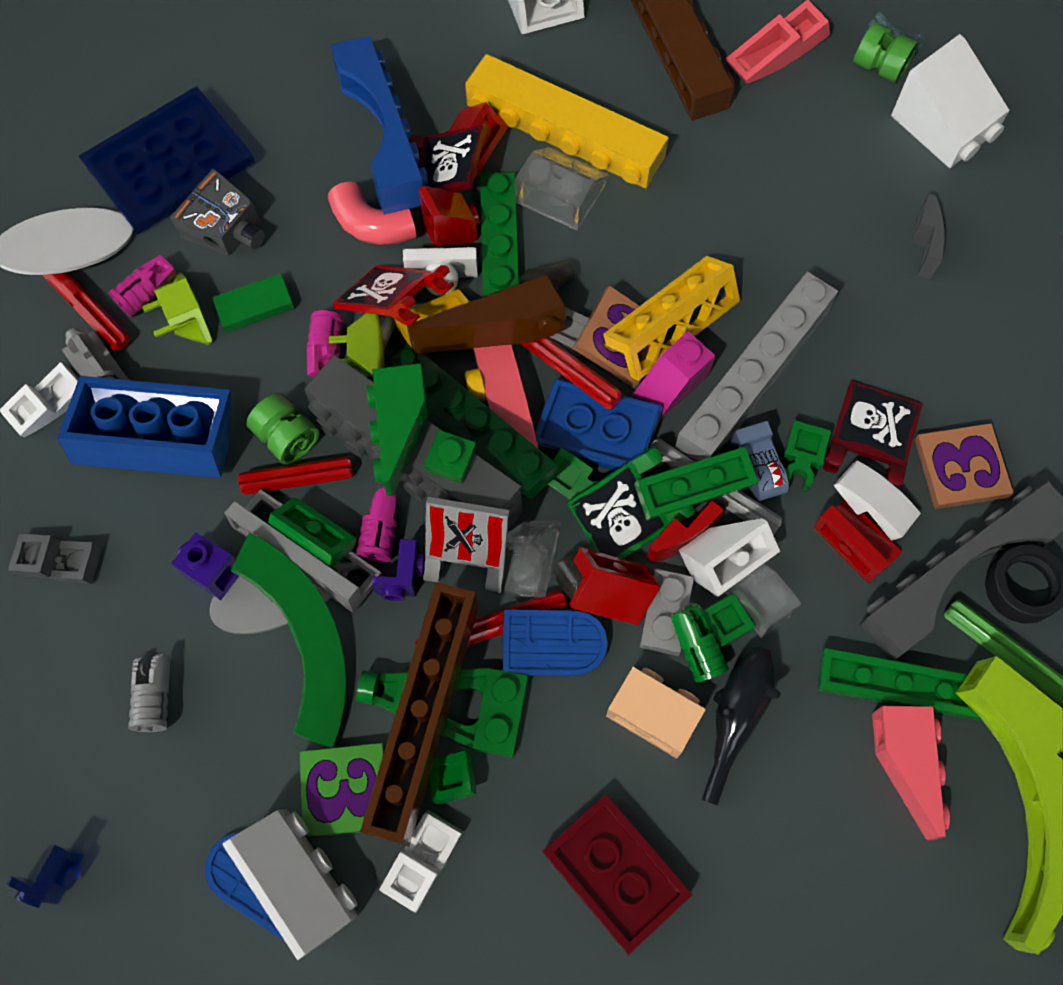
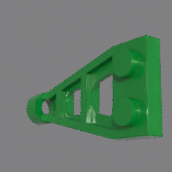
(498, 715)

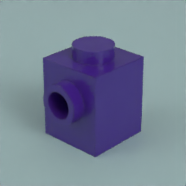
(206, 565)

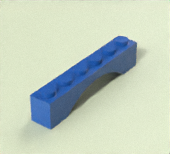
(395, 164)

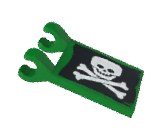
(613, 513)

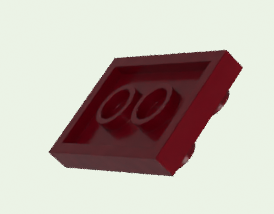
(617, 874)

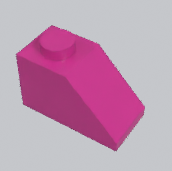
(676, 373)

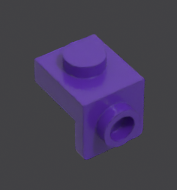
(409, 567)

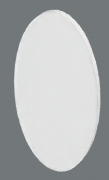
(63, 241)

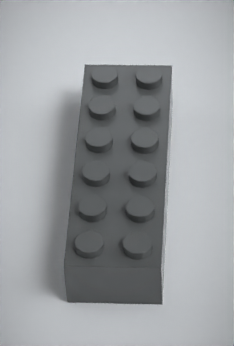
(342, 408)

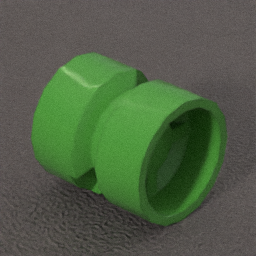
(885, 52)
(282, 428)

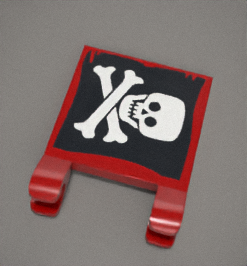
(391, 291)

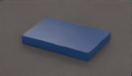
(592, 431)

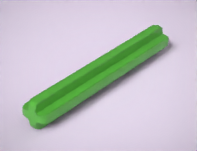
(1006, 649)

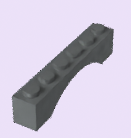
(911, 614)

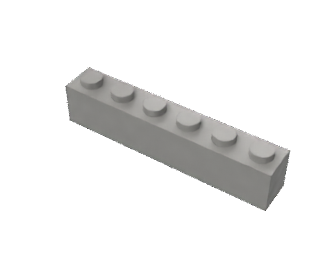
(756, 369)

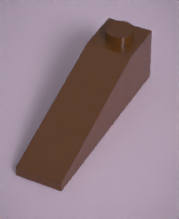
(503, 318)

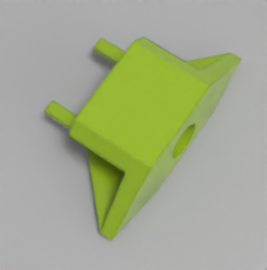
(181, 311)
(364, 344)

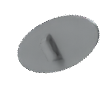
(248, 610)

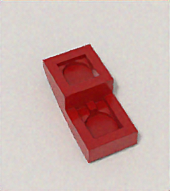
(677, 535)

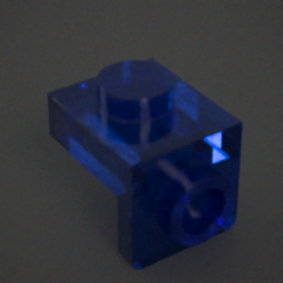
(55, 877)

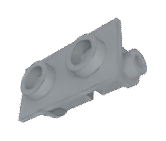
(90, 355)

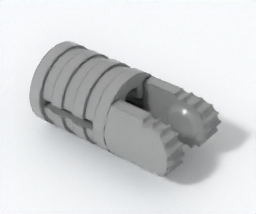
(149, 694)

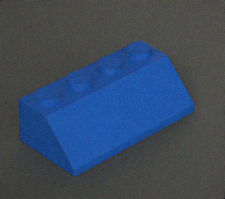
(147, 427)

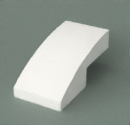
(38, 406)
(871, 492)
(422, 862)

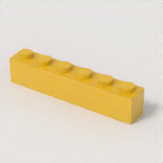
(568, 121)

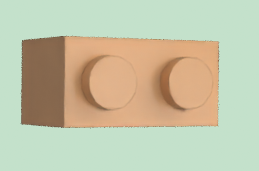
(656, 711)

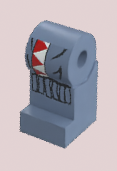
(764, 459)

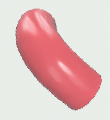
(366, 222)

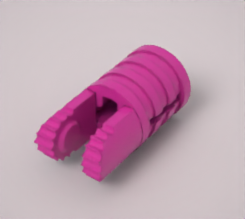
(378, 519)

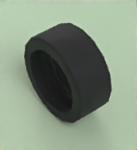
(1003, 600)

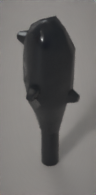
(739, 712)

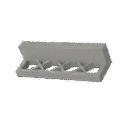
(322, 576)

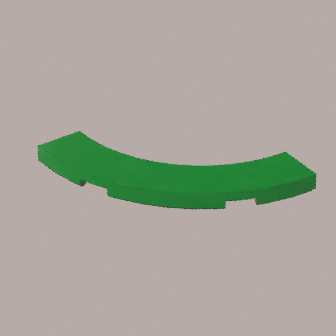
(313, 632)

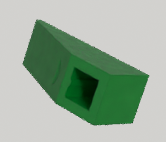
(401, 415)

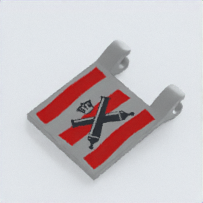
(465, 536)

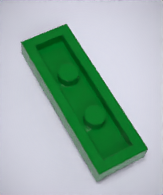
(695, 483)

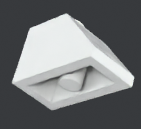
(728, 553)

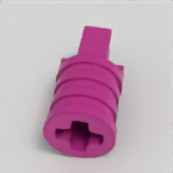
(140, 285)
(318, 346)

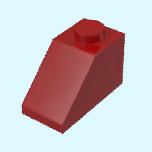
(448, 218)

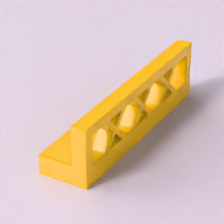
(674, 306)

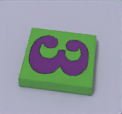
(337, 787)

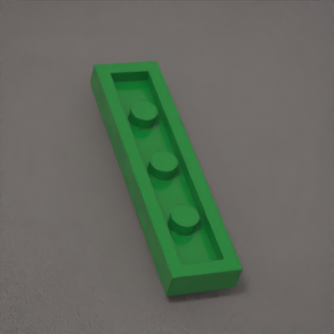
(498, 232)
(892, 683)

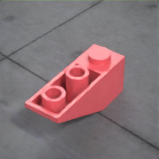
(908, 752)

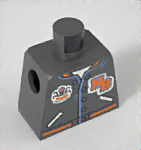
(218, 217)

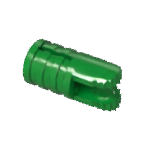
(698, 643)

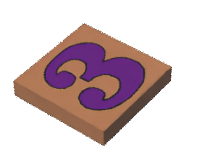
(591, 343)
(963, 466)

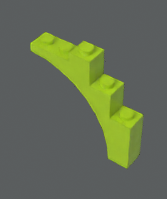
(1031, 737)

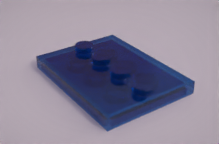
(164, 158)

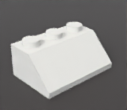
(292, 881)

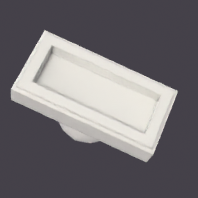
(460, 261)

